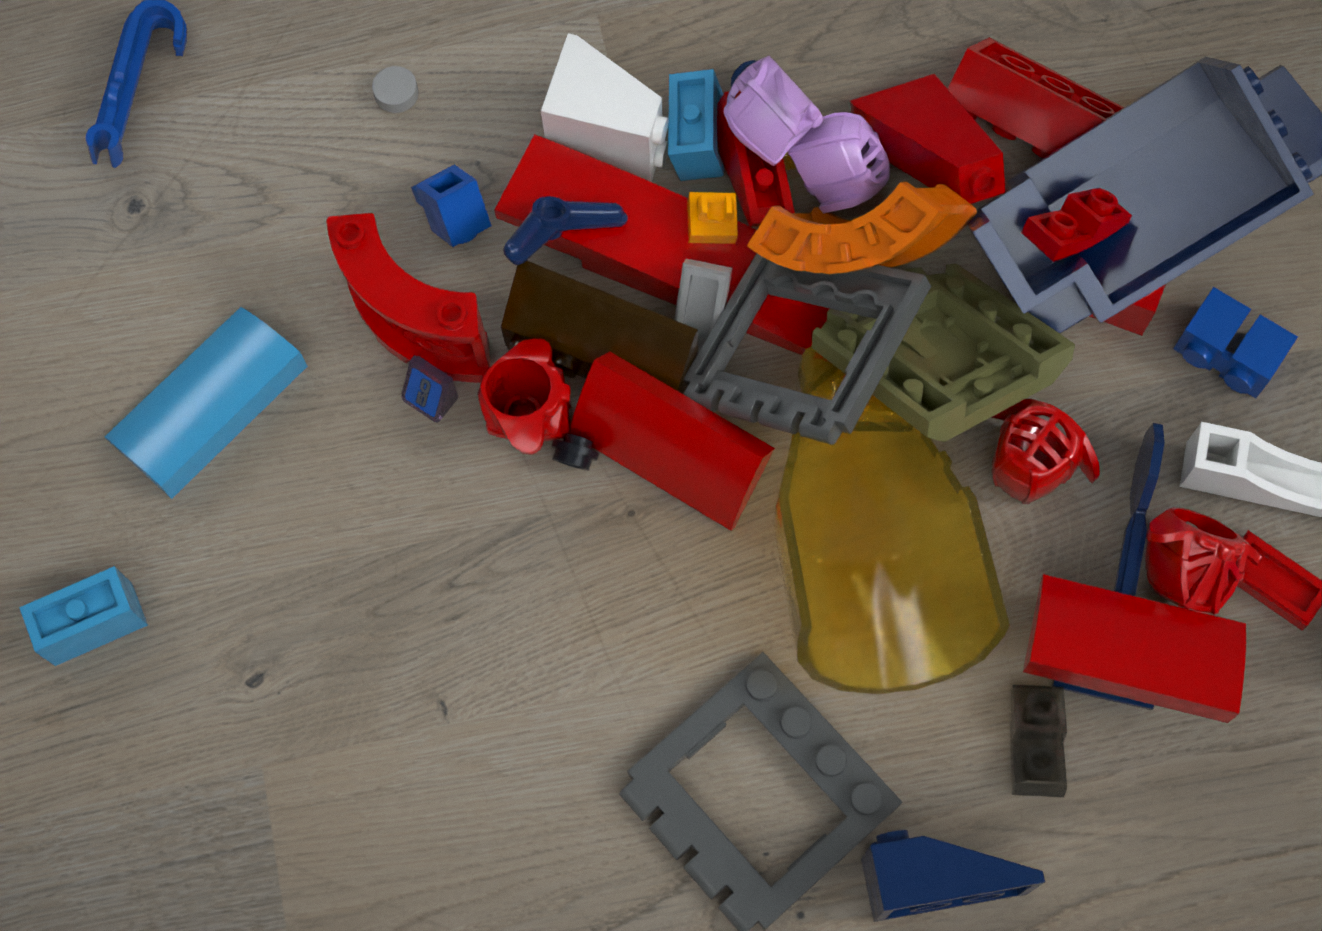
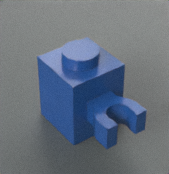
(453, 205)

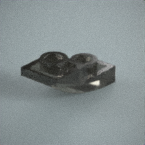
(1038, 741)

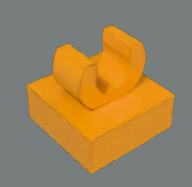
(712, 217)

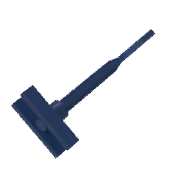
(1142, 488)

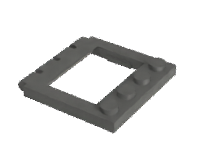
(874, 292)
(814, 747)

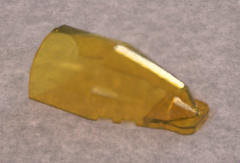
(882, 554)

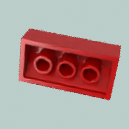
(1026, 97)

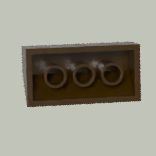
(589, 323)

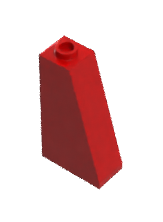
(934, 138)

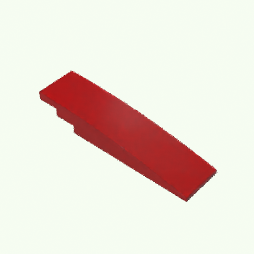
(651, 244)

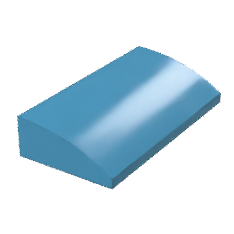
(207, 401)

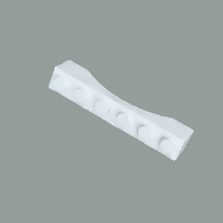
(1250, 470)

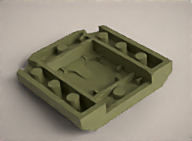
(960, 357)

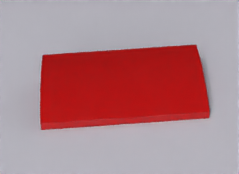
(669, 439)
(1137, 649)

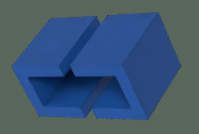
(1254, 359)

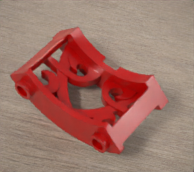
(405, 312)

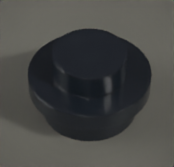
(574, 452)

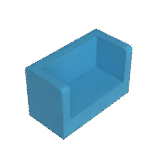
(694, 125)
(83, 616)

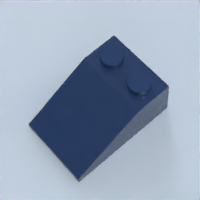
(931, 875)

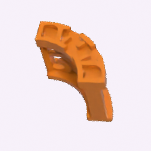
(893, 234)

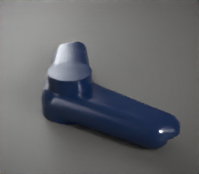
(553, 216)

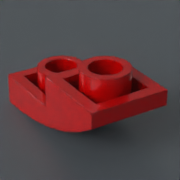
(1081, 223)

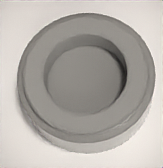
(395, 89)

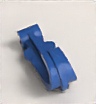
(126, 72)

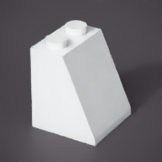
(604, 111)

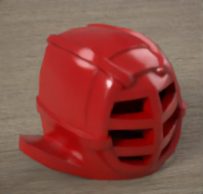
(525, 397)
(1035, 455)
(1195, 565)

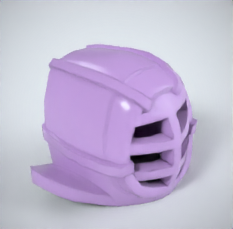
(769, 111)
(835, 161)

